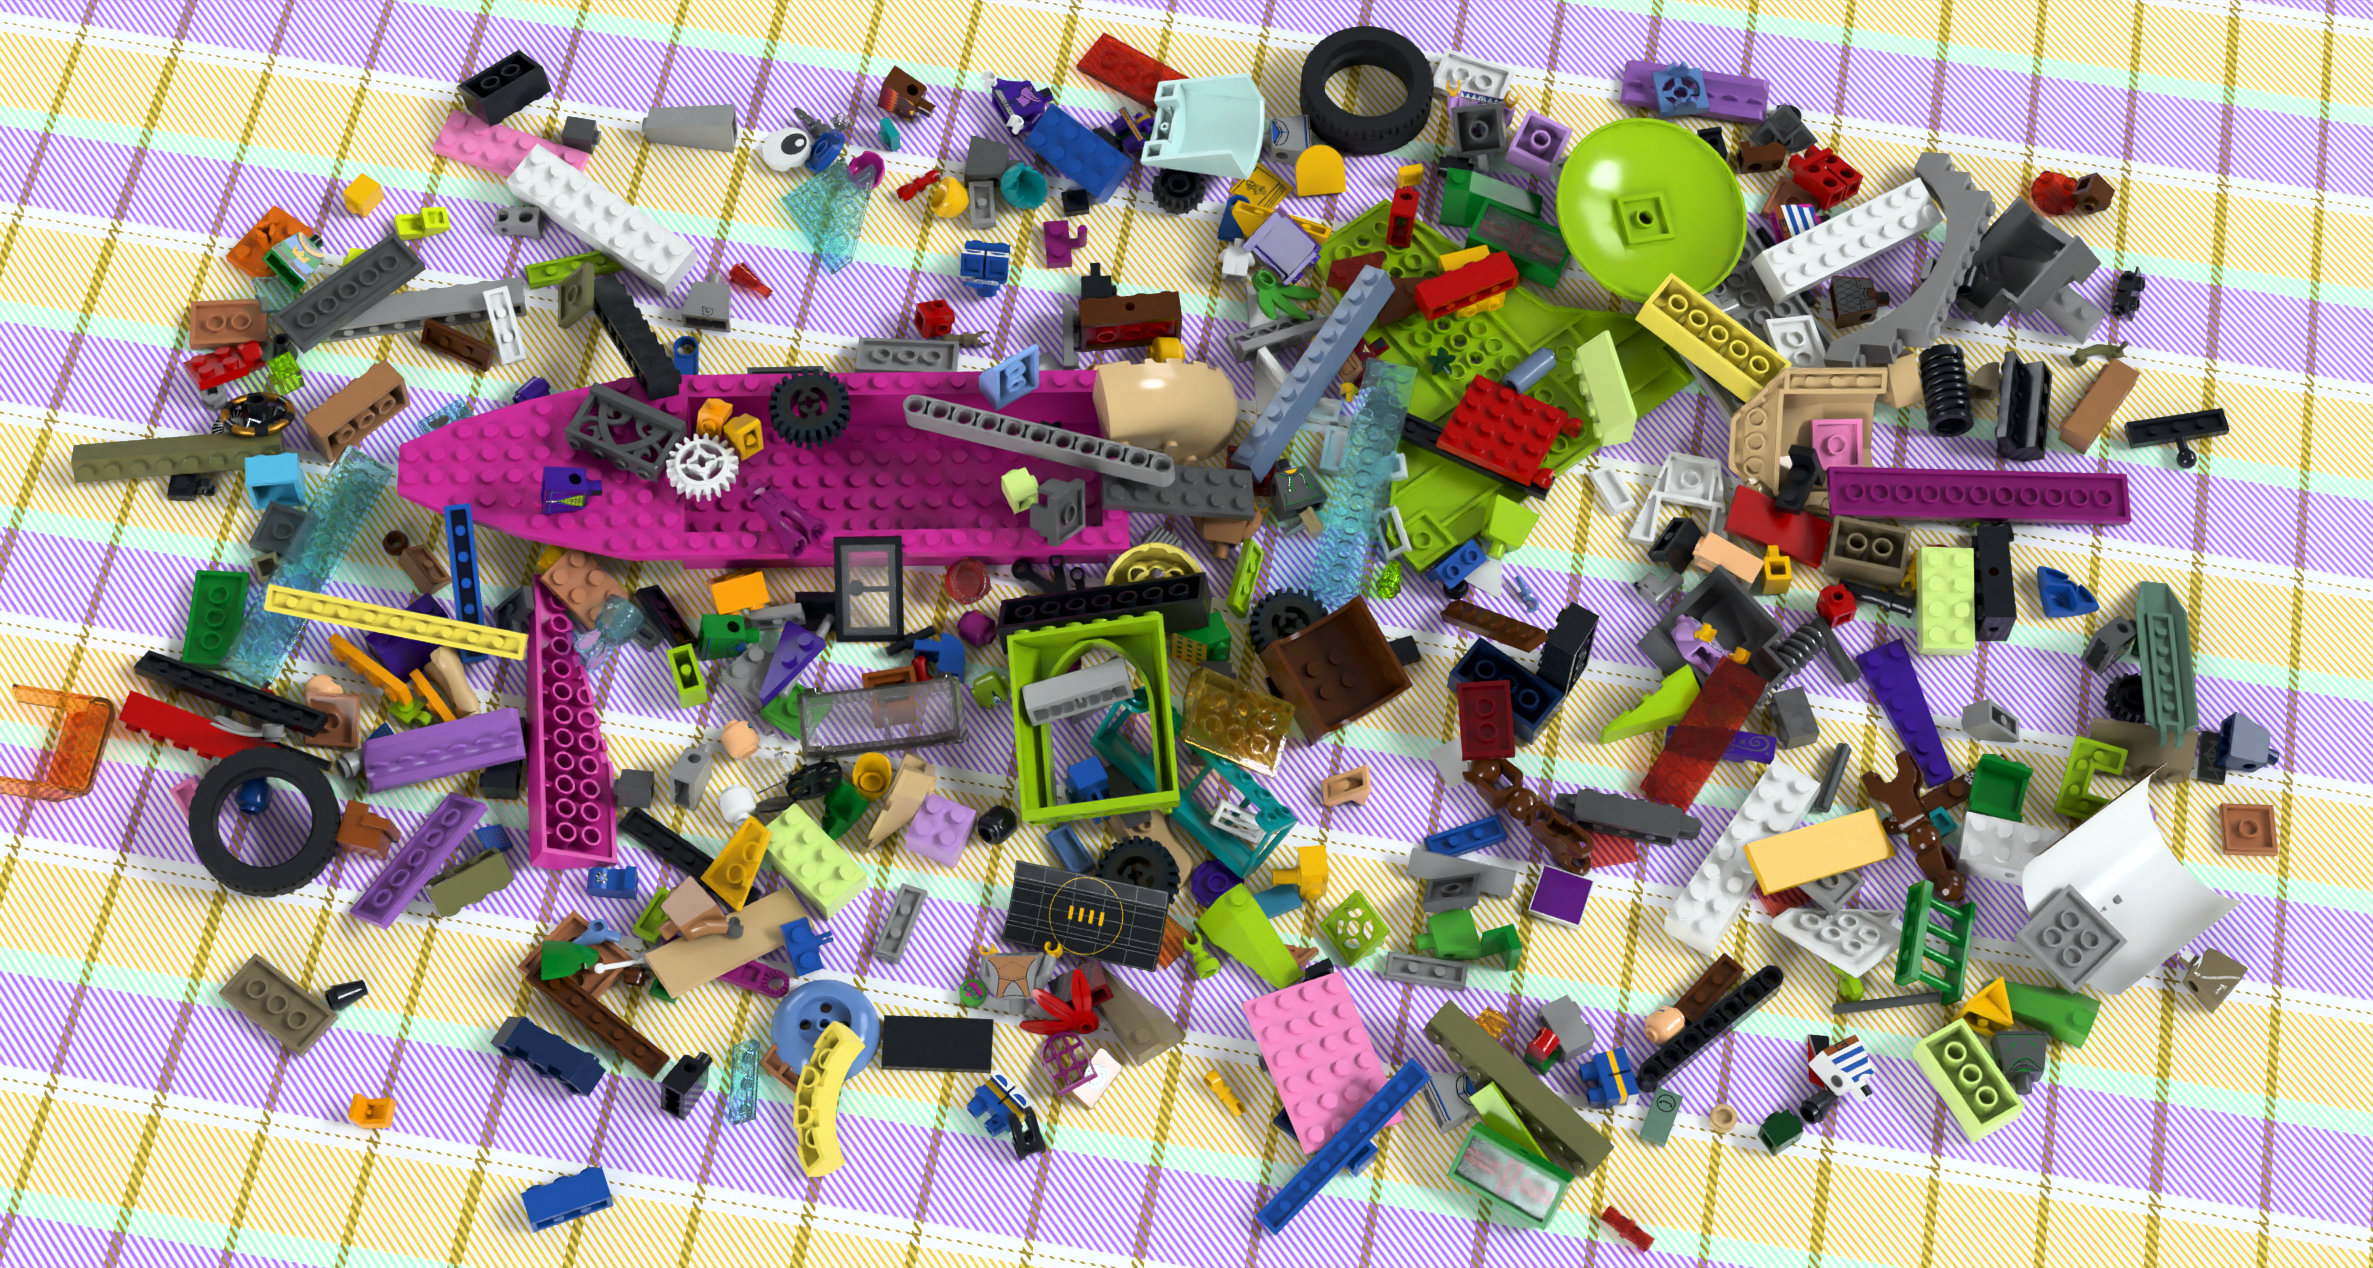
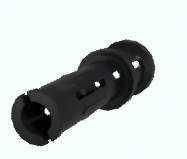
(1888, 600)

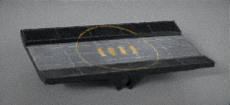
(1087, 916)

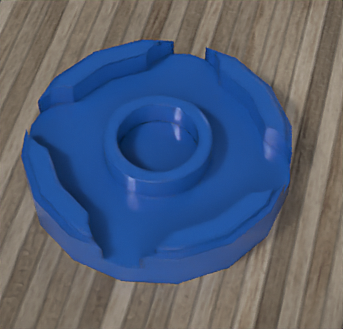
(825, 151)

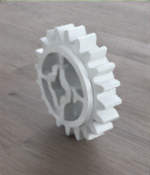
(702, 467)

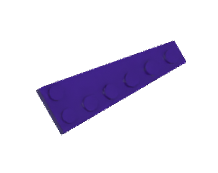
(1901, 697)

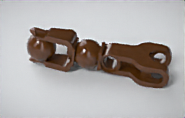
(1523, 804)
(1913, 817)

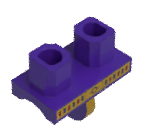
(1125, 123)

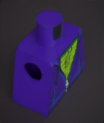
(566, 489)

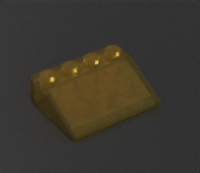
(1235, 721)

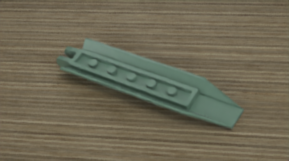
(2165, 662)

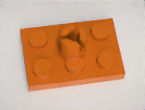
(269, 231)

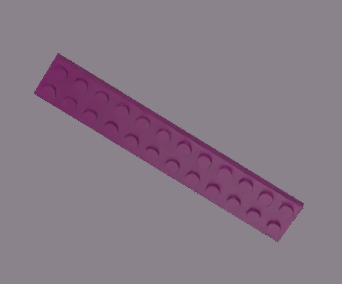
(1978, 495)

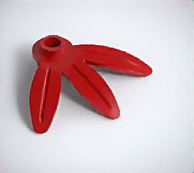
(1080, 1019)

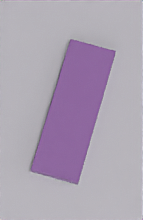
(418, 860)

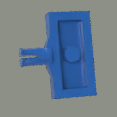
(804, 945)

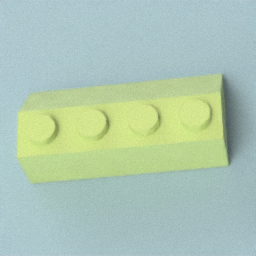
(1605, 390)

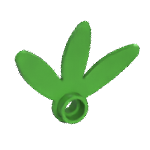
(1272, 292)

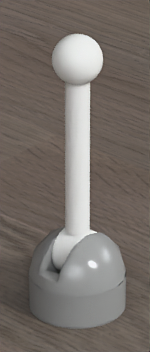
(600, 968)

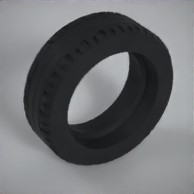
(1375, 48)
(253, 764)

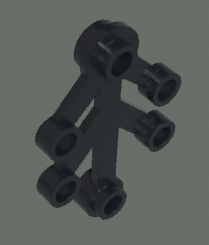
(1042, 583)

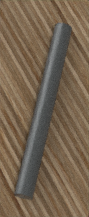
(1883, 1003)

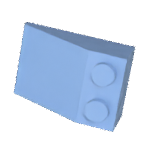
(1011, 378)

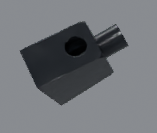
(685, 1084)

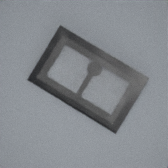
(868, 588)

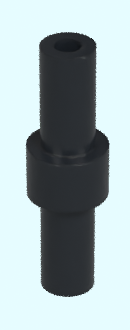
(908, 640)

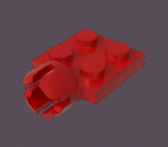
(224, 364)

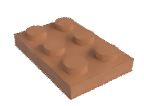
(227, 323)
(581, 585)

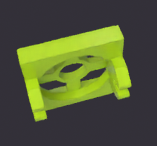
(1330, 927)

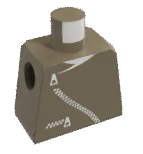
(2211, 976)

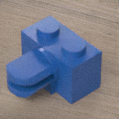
(1087, 783)

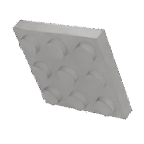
(2070, 939)

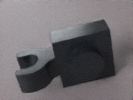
(187, 486)

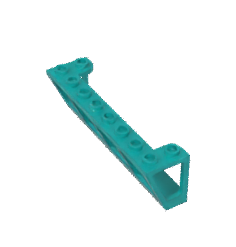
(1191, 814)

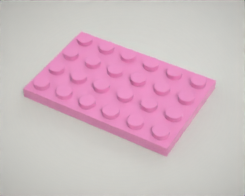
(1317, 1056)

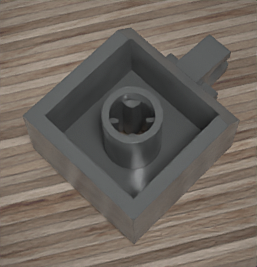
(1492, 140)

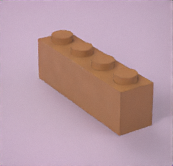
(2098, 406)

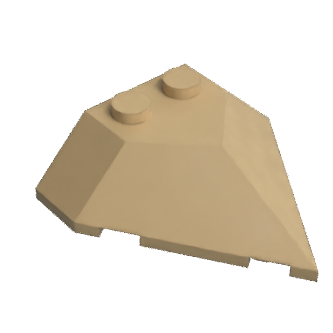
(909, 786)

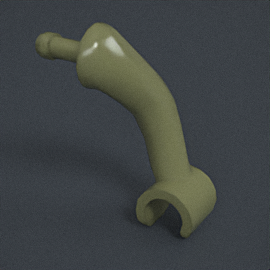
(2081, 355)

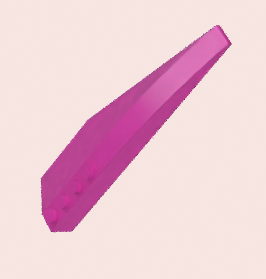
(566, 757)

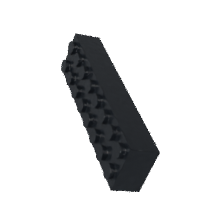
(1180, 598)

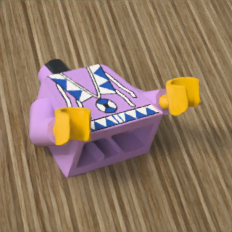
(1468, 98)
(1700, 646)

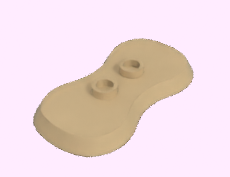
(1158, 830)

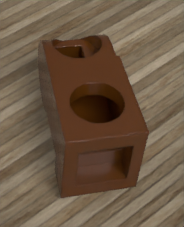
(1760, 158)

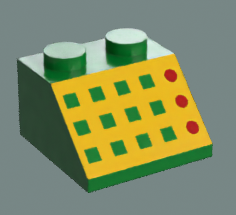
(1206, 644)

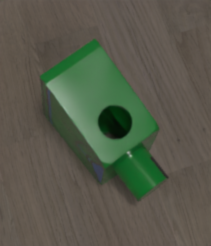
(724, 636)

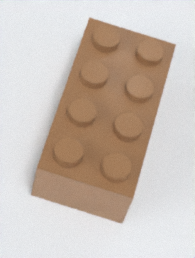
(357, 410)

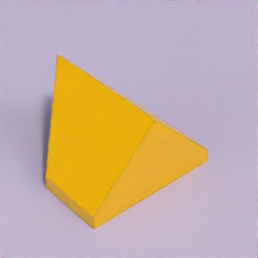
(1988, 1010)

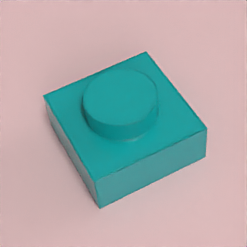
(889, 135)
(1943, 821)

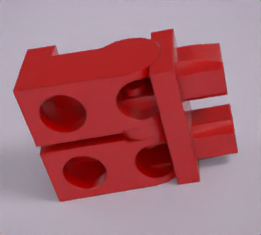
(1825, 176)

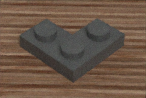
(514, 609)

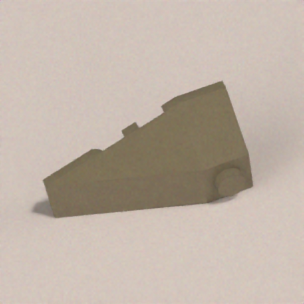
(1138, 1022)

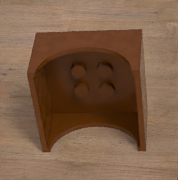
(1336, 671)

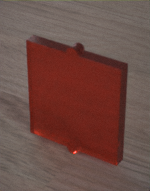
(1611, 850)

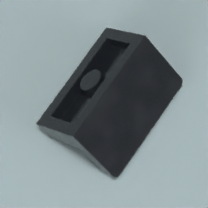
(1676, 544)
(816, 607)

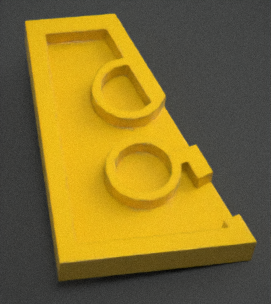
(738, 863)

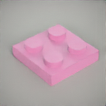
(1837, 442)

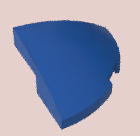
(2062, 596)

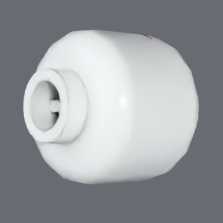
(736, 804)

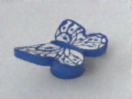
(985, 286)

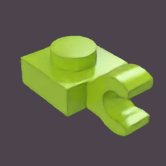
(412, 713)
(1849, 985)

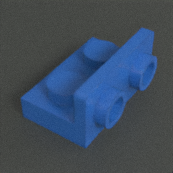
(1457, 564)

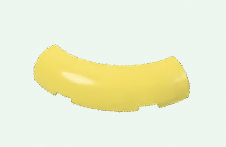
(818, 1098)

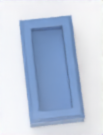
(1070, 849)

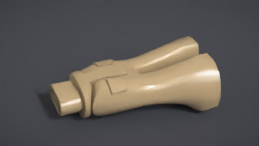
(449, 674)

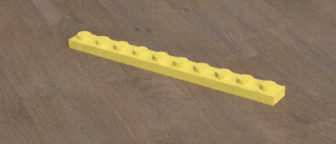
(396, 622)

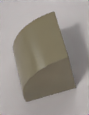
(1985, 382)

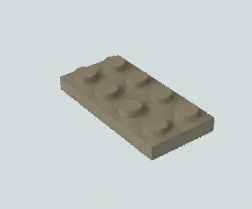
(278, 1005)

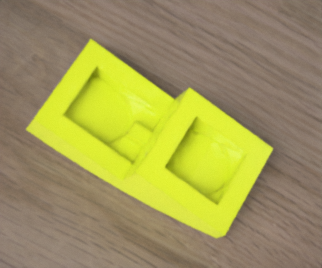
(427, 223)

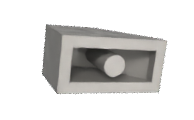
(1990, 722)

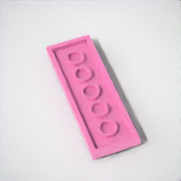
(496, 146)

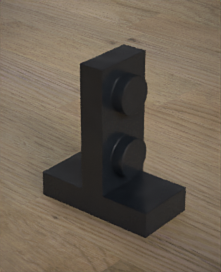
(1804, 473)

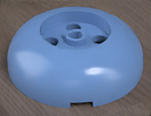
(804, 1006)

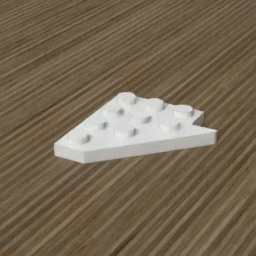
(1849, 939)

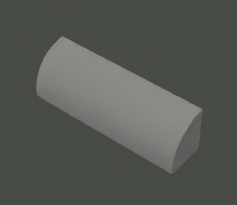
(1078, 691)

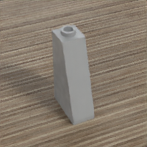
(693, 127)

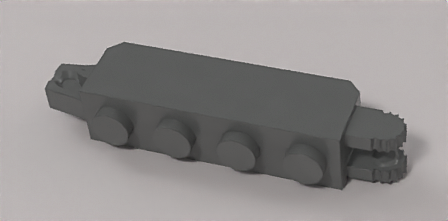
(1627, 817)

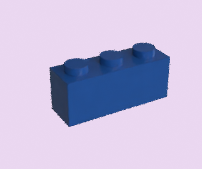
(567, 1198)

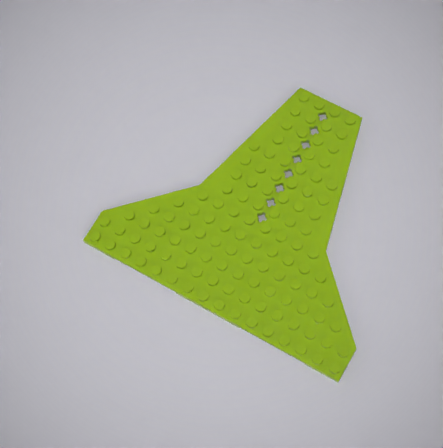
(1441, 499)

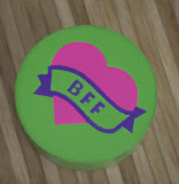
(972, 993)

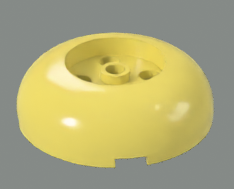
(1142, 559)

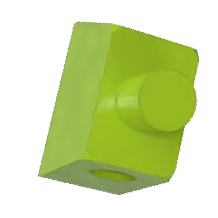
(1506, 525)

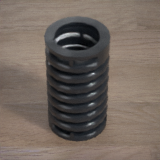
(1946, 390)

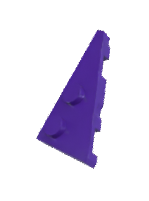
(793, 653)

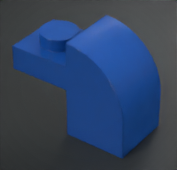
(947, 653)

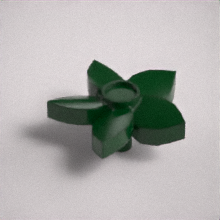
(1441, 362)

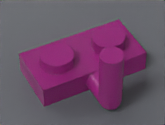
(1059, 244)

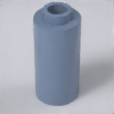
(1530, 370)

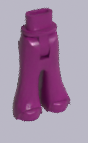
(774, 506)

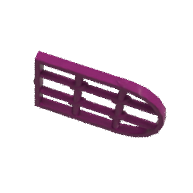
(1075, 1065)

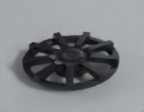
(814, 780)

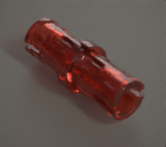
(1627, 1228)

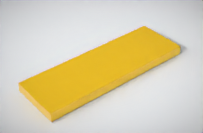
(1819, 851)

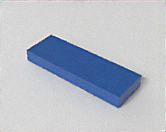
(1467, 837)

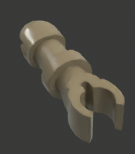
(966, 338)

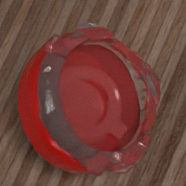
(967, 581)

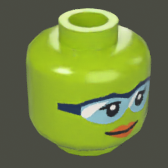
(990, 690)

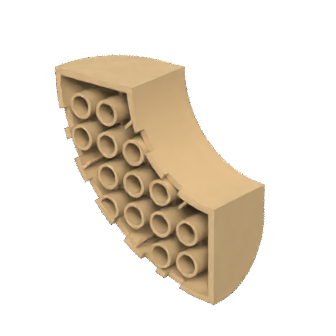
(1166, 407)

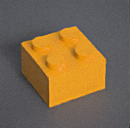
(738, 591)

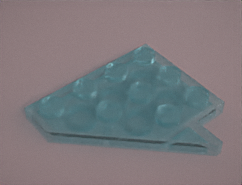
(832, 211)

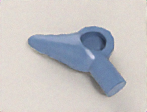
(598, 933)

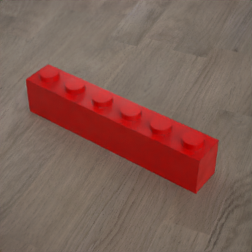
(183, 728)

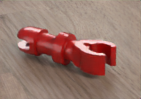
(909, 191)

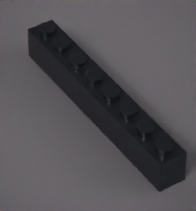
(635, 340)

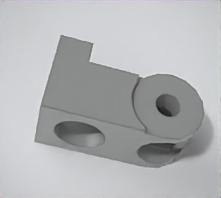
(520, 221)

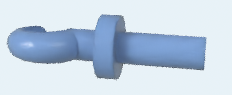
(1526, 593)

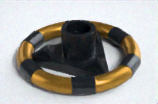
(258, 415)

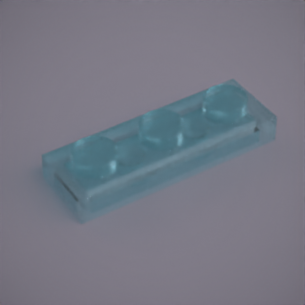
(744, 1082)

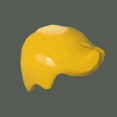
(872, 775)

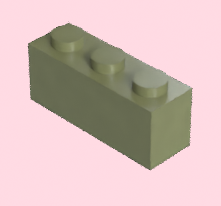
(469, 882)

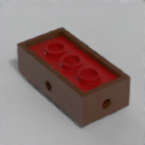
(1128, 320)

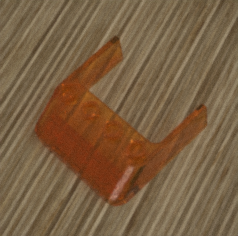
(78, 749)

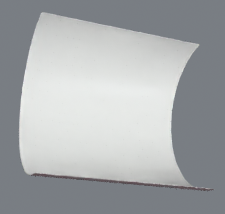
(2125, 856)

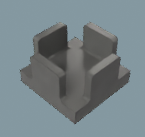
(1064, 511)

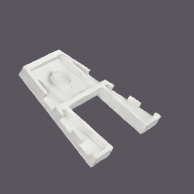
(1687, 482)

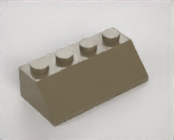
(2143, 748)

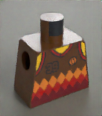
(904, 95)

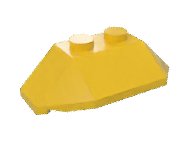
(1252, 216)

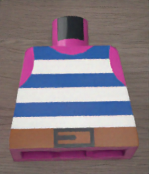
(1793, 219)

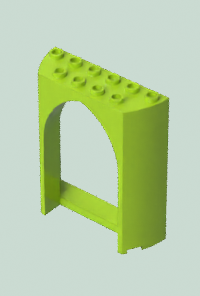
(1050, 654)

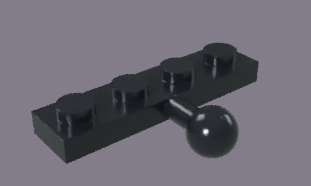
(2177, 429)

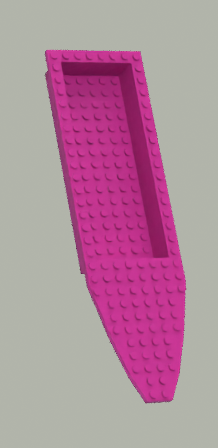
(868, 482)

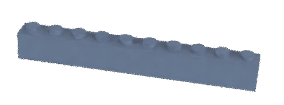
(1313, 373)

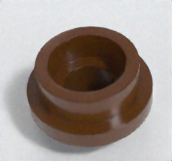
(394, 537)
(635, 976)

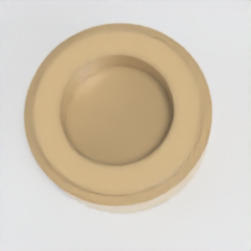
(1723, 1118)

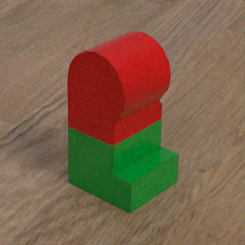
(1541, 1052)

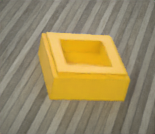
(1410, 175)

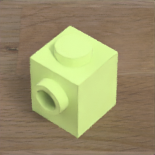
(1020, 489)

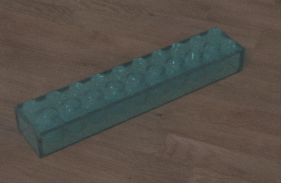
(1362, 482)
(307, 564)

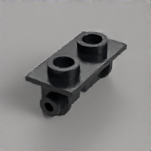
(2131, 285)

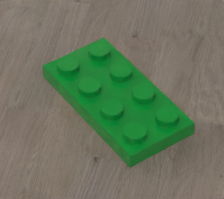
(214, 616)

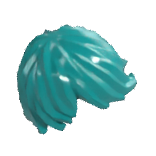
(1023, 187)

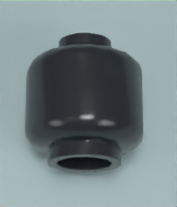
(997, 825)

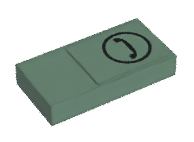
(1661, 1117)

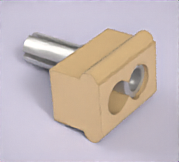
(1308, 520)

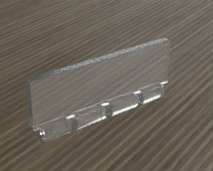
(761, 767)

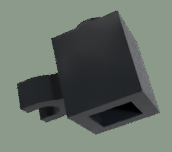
(1096, 285)

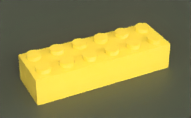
(1710, 338)

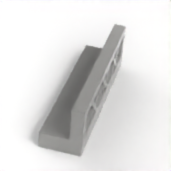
(1274, 340)

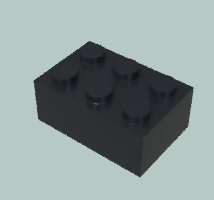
(505, 88)

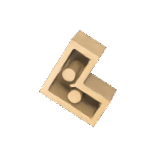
(1902, 380)

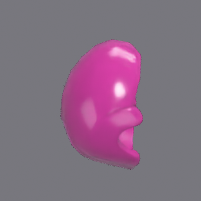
(866, 159)

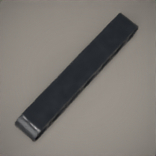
(1704, 1039)

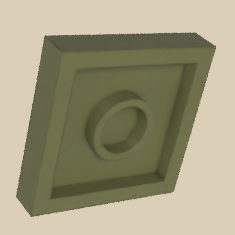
(576, 295)

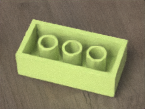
(1945, 601)
(813, 862)
(1968, 1080)

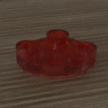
(2053, 192)

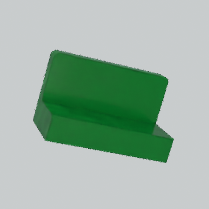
(1502, 941)

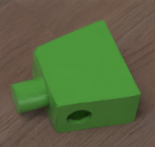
(1451, 936)

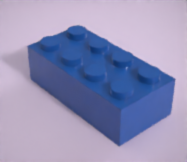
(1079, 152)

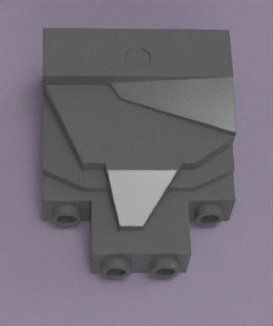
(2024, 265)
(1739, 623)

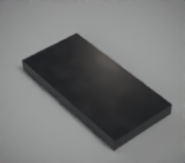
(937, 1044)

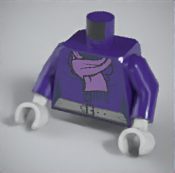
(1016, 102)

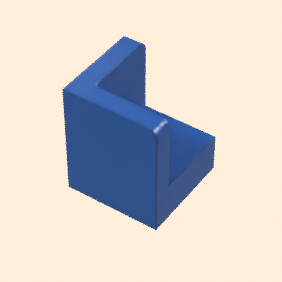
(1362, 1159)

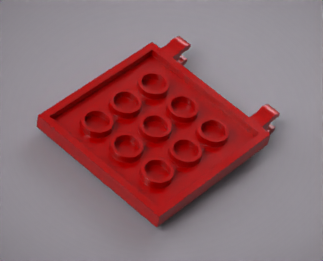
(1506, 431)

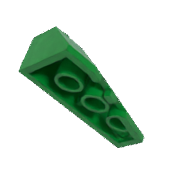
(1468, 190)

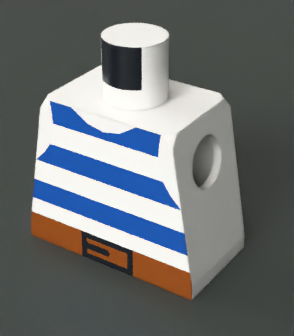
(1845, 1068)

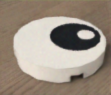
(786, 149)

